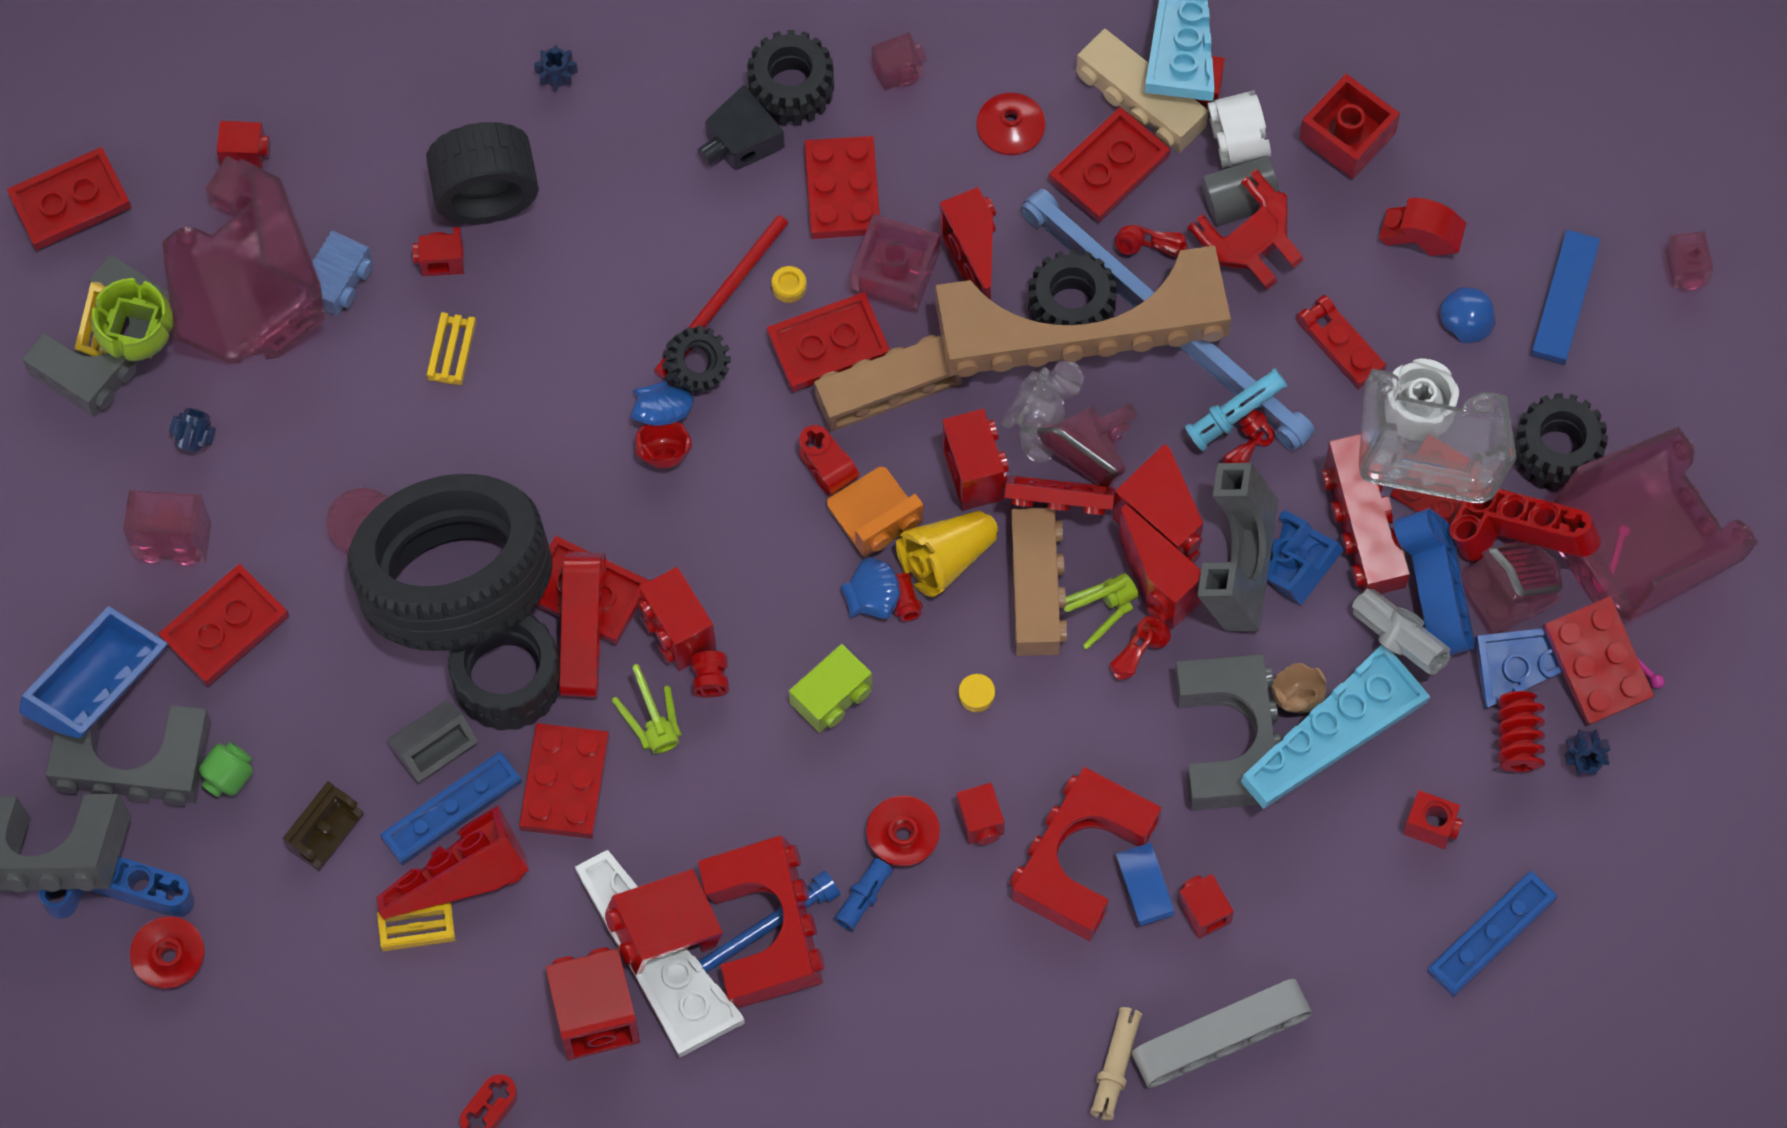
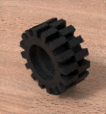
(710, 345)

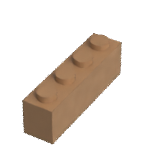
(884, 383)
(1036, 581)

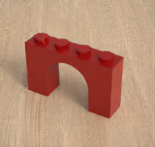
(1088, 804)
(792, 958)

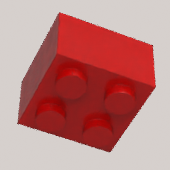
(1349, 126)
(974, 459)
(676, 618)

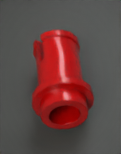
(908, 606)

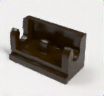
(323, 826)

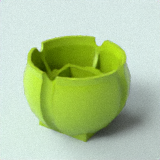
(135, 301)

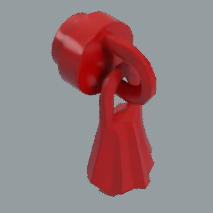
(1131, 239)
(1249, 426)
(1153, 634)

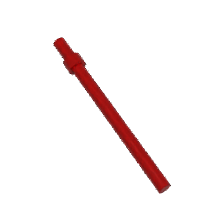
(733, 281)

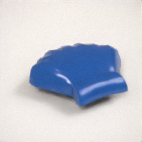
(661, 404)
(872, 589)

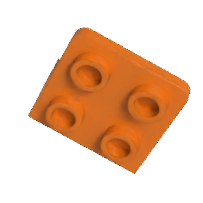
(875, 511)

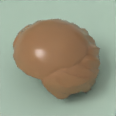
(1299, 688)

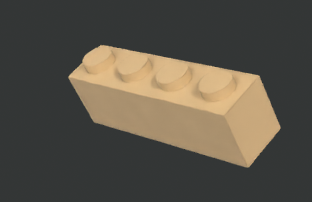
(1122, 80)

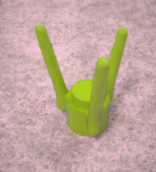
(1115, 593)
(660, 733)

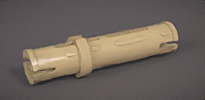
(1112, 1078)

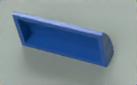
(91, 674)

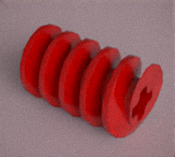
(1518, 732)

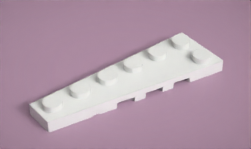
(675, 984)

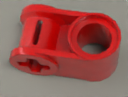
(829, 464)

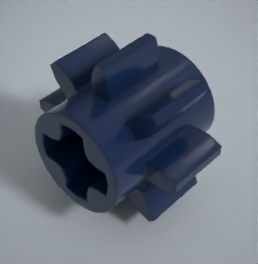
(556, 67)
(192, 429)
(1587, 752)

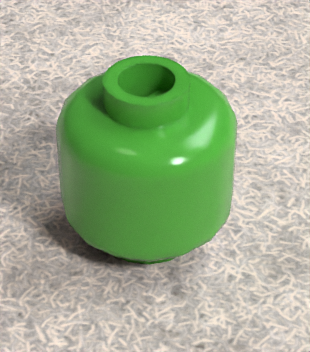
(226, 769)

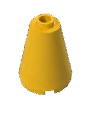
(945, 549)

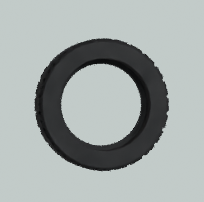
(459, 611)

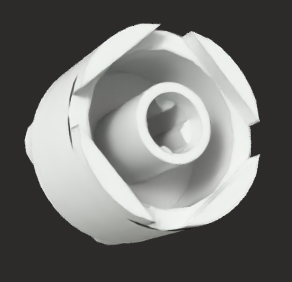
(1239, 129)
(1428, 381)

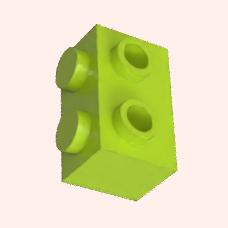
(831, 689)

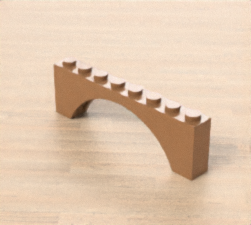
(987, 337)

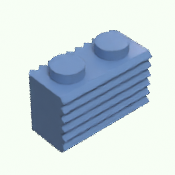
(339, 269)

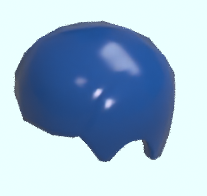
(1468, 314)

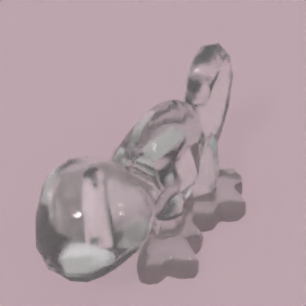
(1041, 404)

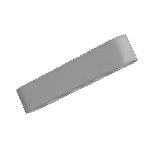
(1221, 1033)

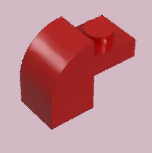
(1427, 224)

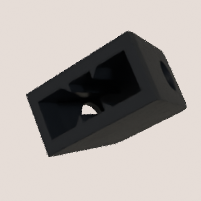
(741, 132)

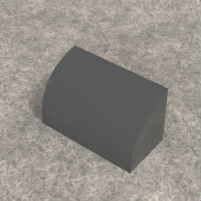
(1228, 198)
(432, 740)

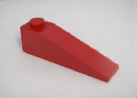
(475, 864)

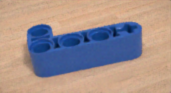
(1437, 577)
(125, 876)

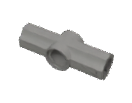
(1401, 631)

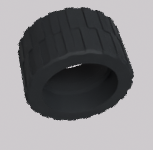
(482, 173)
(514, 708)

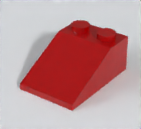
(968, 235)
(1161, 571)

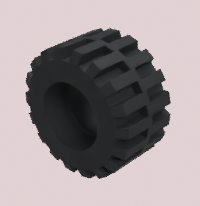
(791, 53)
(1071, 273)
(1558, 416)

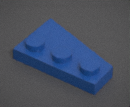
(1513, 662)

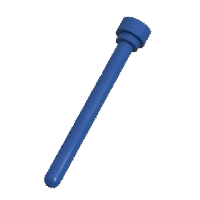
(820, 890)

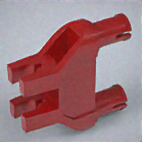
(1256, 236)

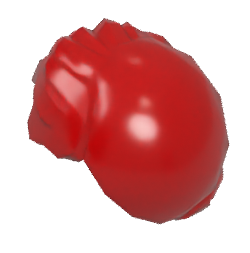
(662, 444)

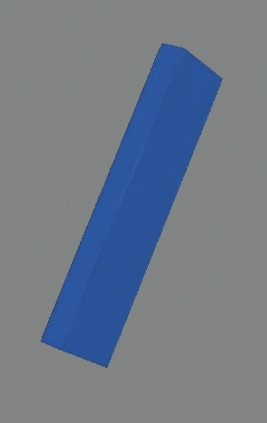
(1565, 297)
(451, 808)
(1492, 933)

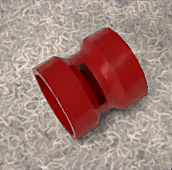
(710, 675)

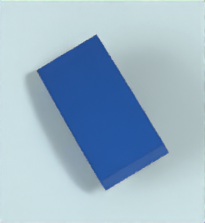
(1145, 884)

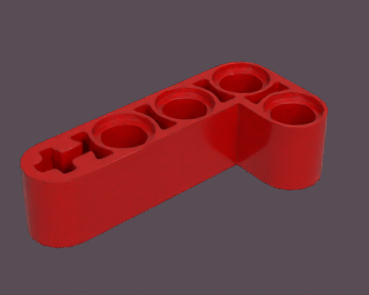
(1523, 520)
(581, 623)

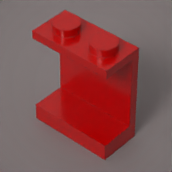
(662, 919)

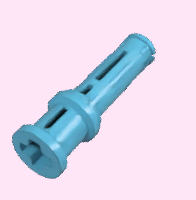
(1272, 382)

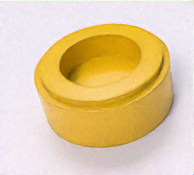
(789, 284)
(976, 693)

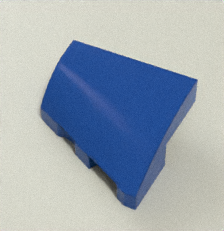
(1300, 558)

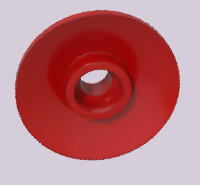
(1011, 136)
(904, 814)
(165, 936)

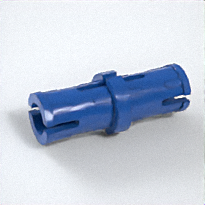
(863, 894)

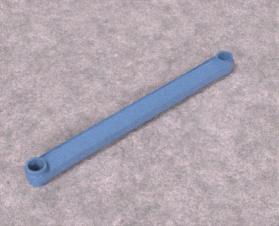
(1043, 210)

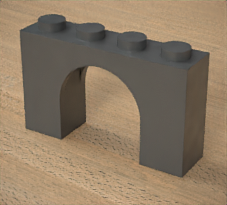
(88, 380)
(1237, 588)
(1234, 683)
(168, 777)
(80, 862)

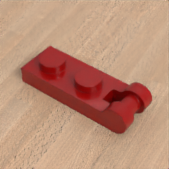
(1340, 341)

